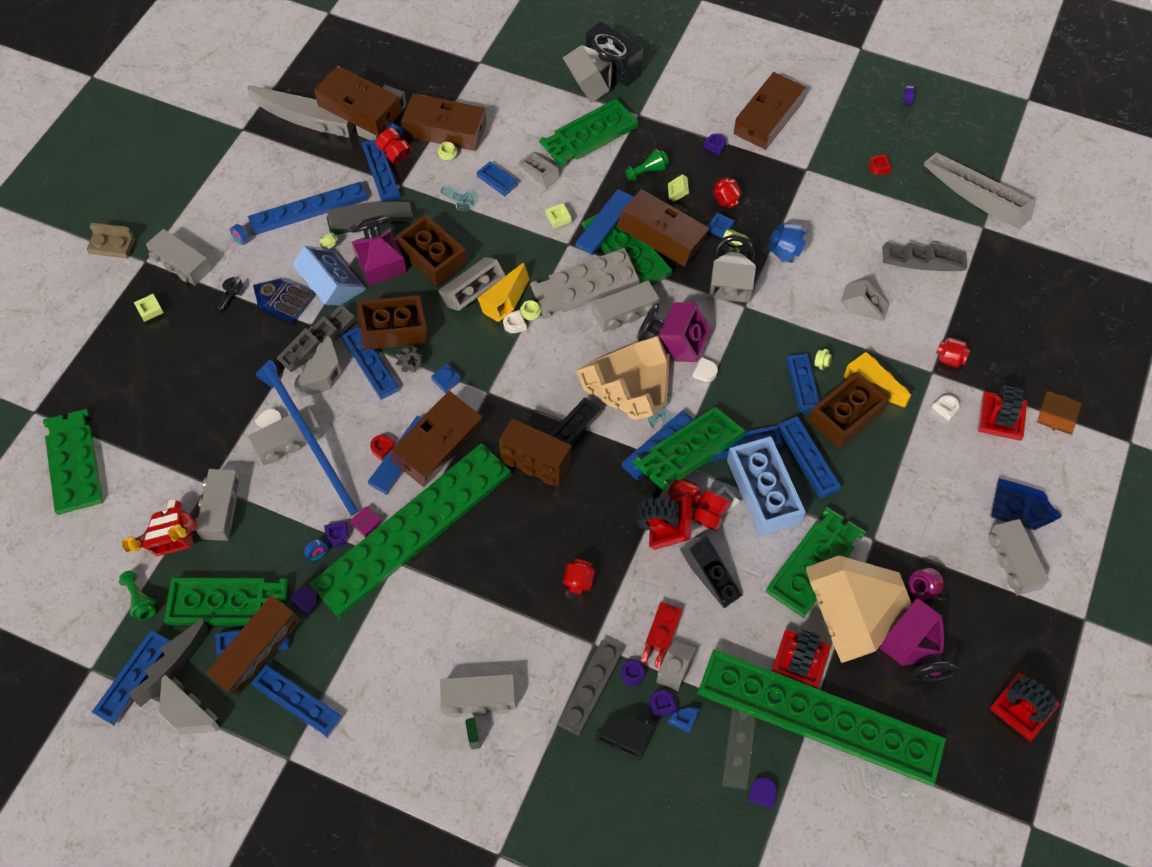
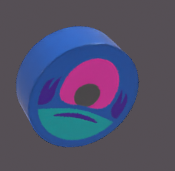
(239, 234)
(315, 550)

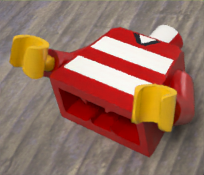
(166, 533)

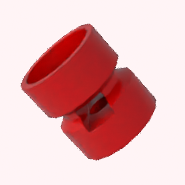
(390, 142)
(710, 510)

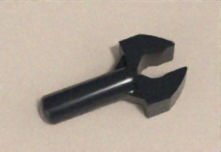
(230, 292)

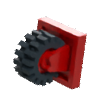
(1003, 413)
(666, 519)
(801, 657)
(1025, 706)

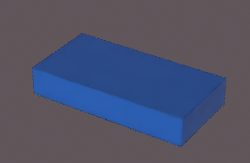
(497, 178)

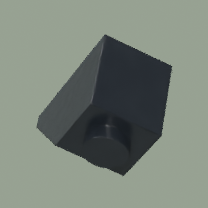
(626, 736)

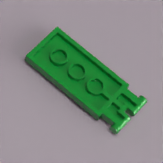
(589, 132)
(645, 259)
(690, 447)
(72, 462)
(821, 543)
(219, 599)

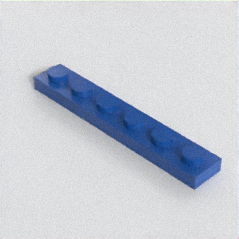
(307, 208)

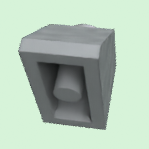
(864, 300)
(675, 665)

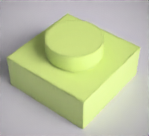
(678, 188)
(558, 215)
(732, 232)
(148, 307)

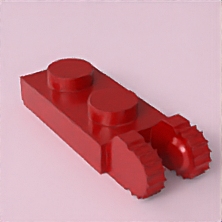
(661, 632)

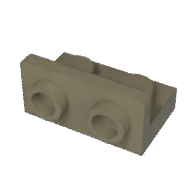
(110, 240)

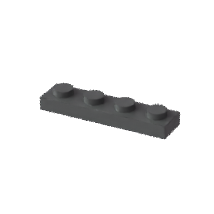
(590, 688)

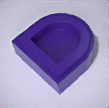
(715, 143)
(336, 534)
(305, 599)
(662, 704)
(763, 793)

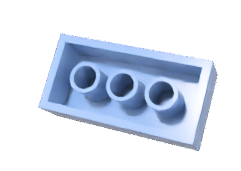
(765, 486)

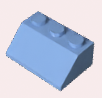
(327, 275)

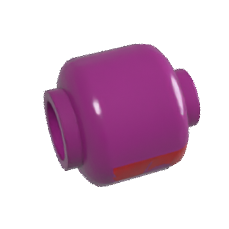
(925, 583)

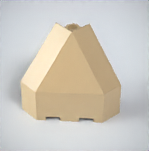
(630, 378)
(858, 603)

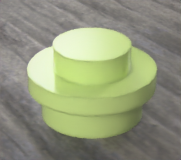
(447, 151)
(328, 240)
(530, 310)
(823, 359)

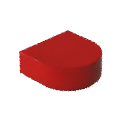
(880, 165)
(381, 446)

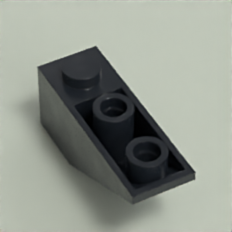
(711, 570)

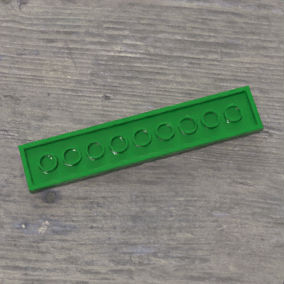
(409, 530)
(823, 717)

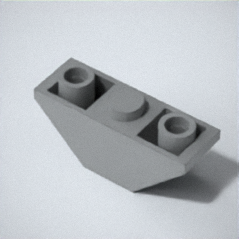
(319, 372)
(184, 710)

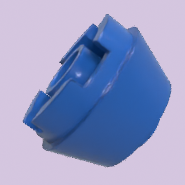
(787, 241)

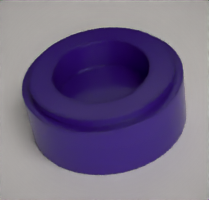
(908, 95)
(632, 673)

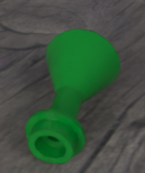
(655, 162)
(141, 605)

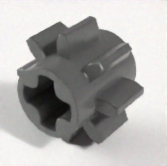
(408, 359)

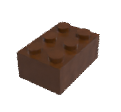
(431, 250)
(391, 322)
(848, 410)
(535, 453)

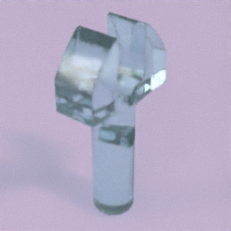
(467, 197)
(664, 417)

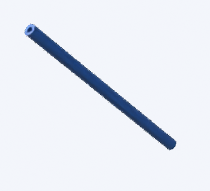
(312, 442)

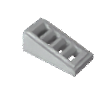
(540, 170)

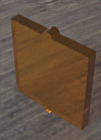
(1059, 413)

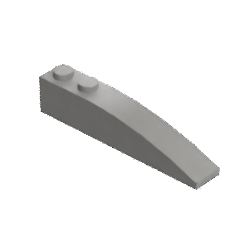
(300, 111)
(982, 191)

